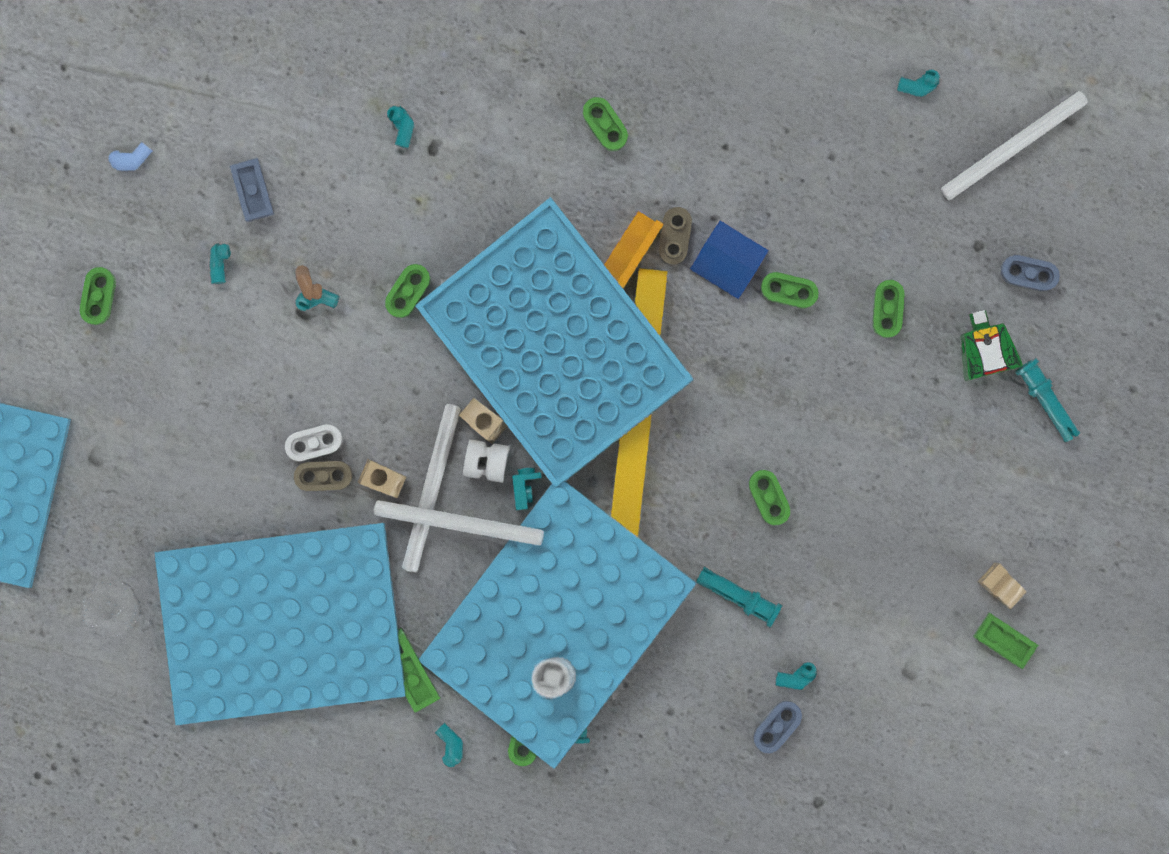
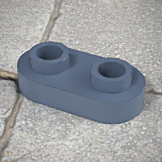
(1028, 273)
(777, 726)

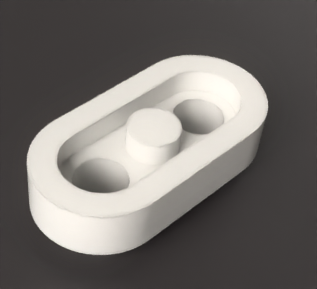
(314, 442)

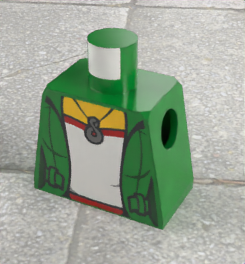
(987, 348)

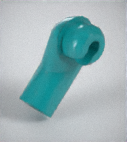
(921, 86)
(403, 123)
(217, 256)
(328, 298)
(799, 679)
(453, 747)

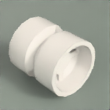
(496, 461)
(553, 677)

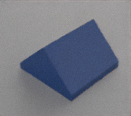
(729, 259)

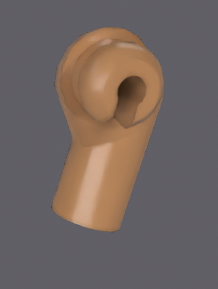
(305, 283)

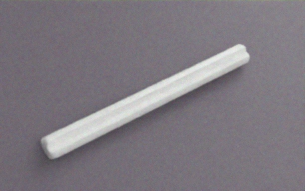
(1014, 145)
(432, 485)
(459, 522)

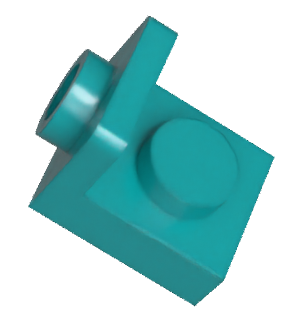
(523, 493)

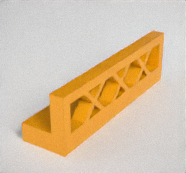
(632, 247)

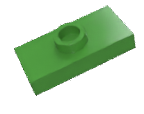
(1005, 640)

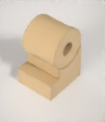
(483, 420)
(381, 479)
(1002, 585)

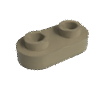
(675, 236)
(323, 476)

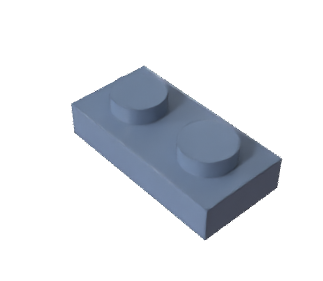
(252, 190)

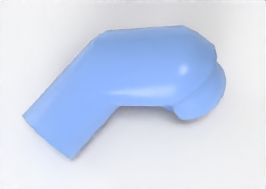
(129, 161)

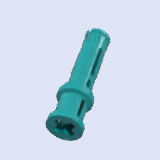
(1041, 389)
(751, 603)

